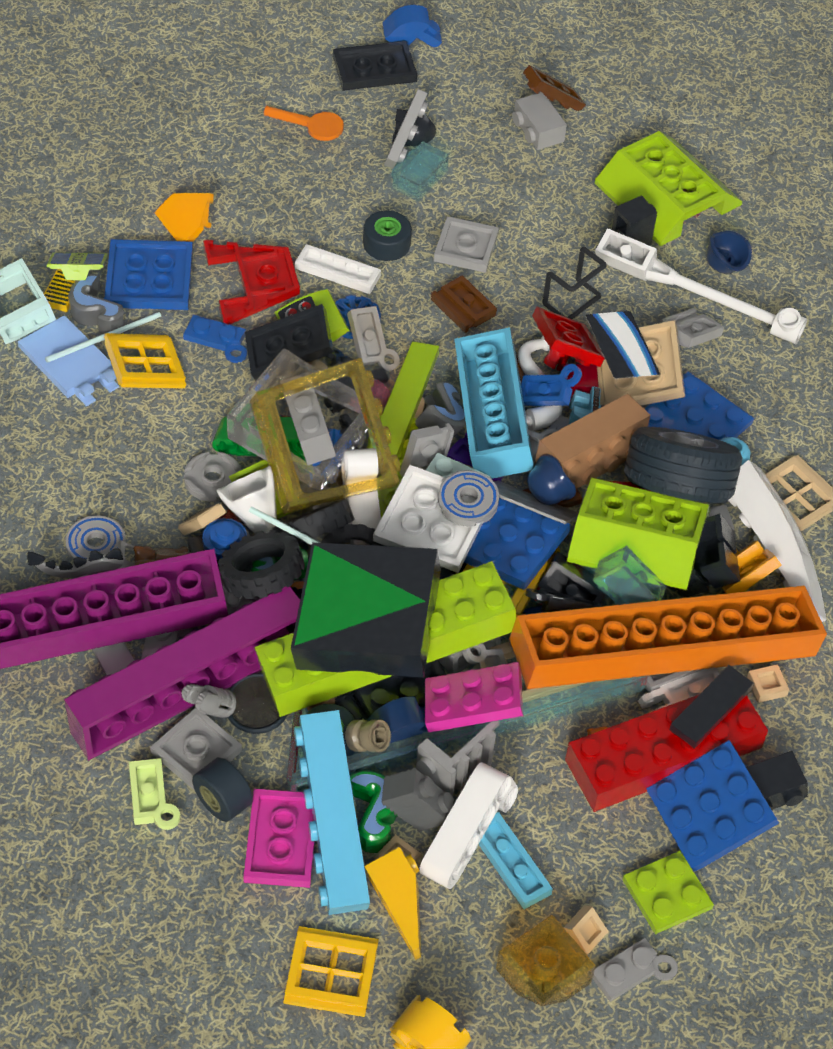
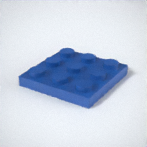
(149, 274)
(700, 412)
(516, 543)
(712, 806)

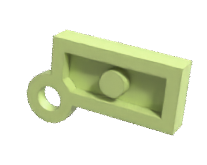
(149, 794)

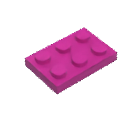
(473, 697)
(279, 840)

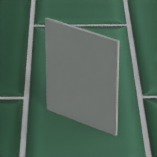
(529, 502)

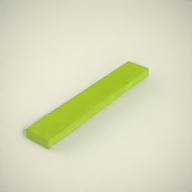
(408, 393)

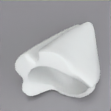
(255, 491)

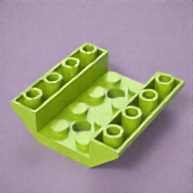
(662, 183)
(652, 525)

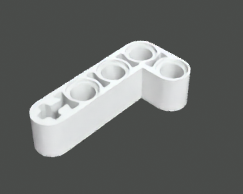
(357, 467)
(467, 823)

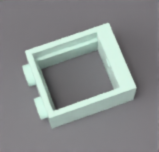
(29, 317)

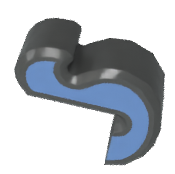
(92, 310)
(442, 408)

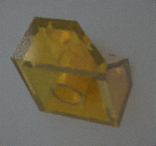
(545, 964)

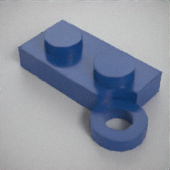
(217, 335)
(550, 389)

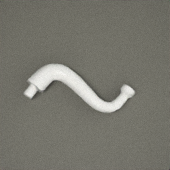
(540, 416)

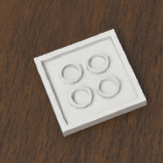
(418, 521)

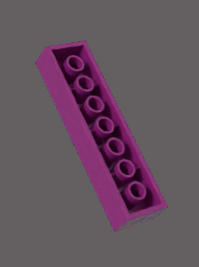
(110, 608)
(151, 688)

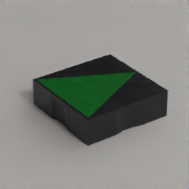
(366, 609)

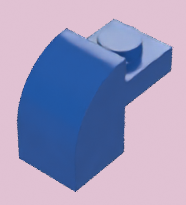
(411, 23)

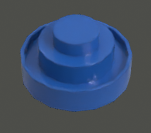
(221, 534)

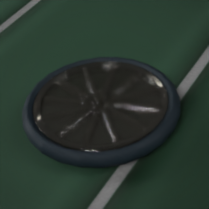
(254, 706)

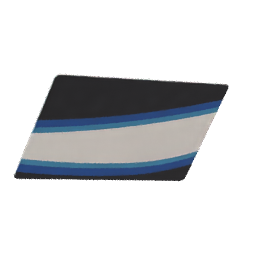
(622, 344)

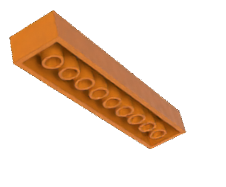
(666, 636)

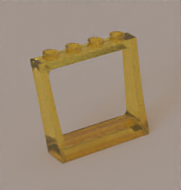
(277, 448)

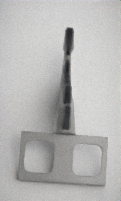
(95, 563)

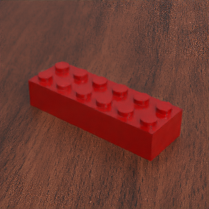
(643, 750)

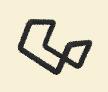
(583, 250)

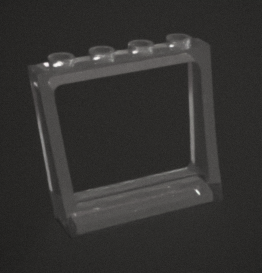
(242, 423)

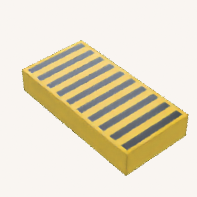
(58, 291)

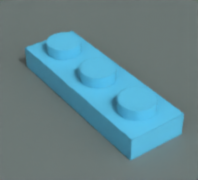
(514, 863)

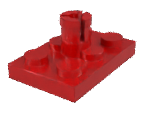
(566, 339)

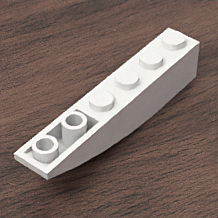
(776, 531)

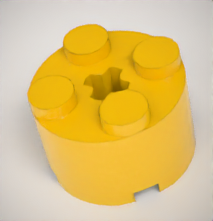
(427, 1027)

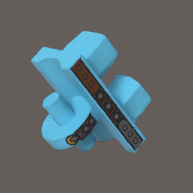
(584, 403)

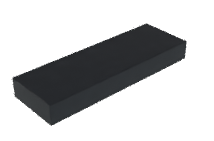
(711, 706)

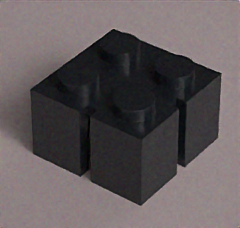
(714, 558)

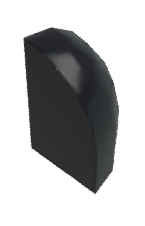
(425, 132)

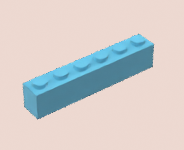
(333, 813)

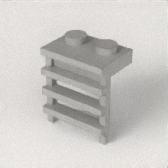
(453, 772)

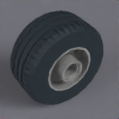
(683, 464)

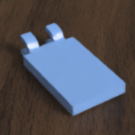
(74, 371)

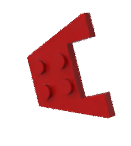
(265, 276)

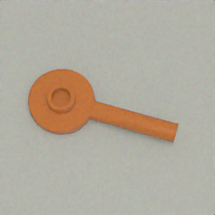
(321, 126)

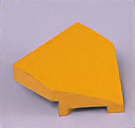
(185, 214)
(753, 566)

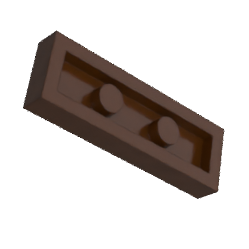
(553, 89)

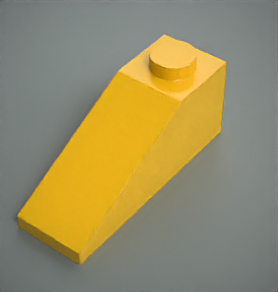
(397, 887)

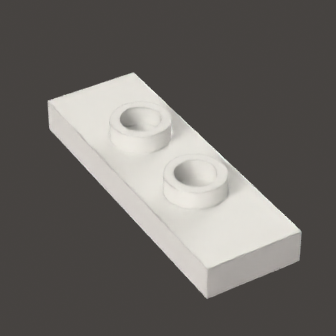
(337, 269)

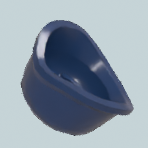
(728, 252)
(549, 482)

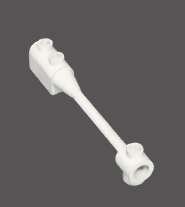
(642, 262)

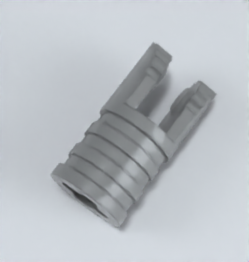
(209, 698)

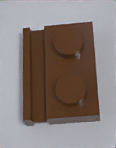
(463, 304)

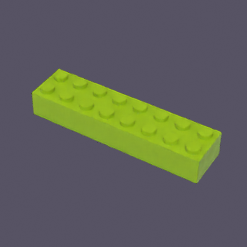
(467, 612)

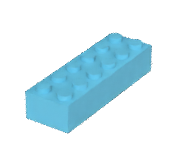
(493, 404)

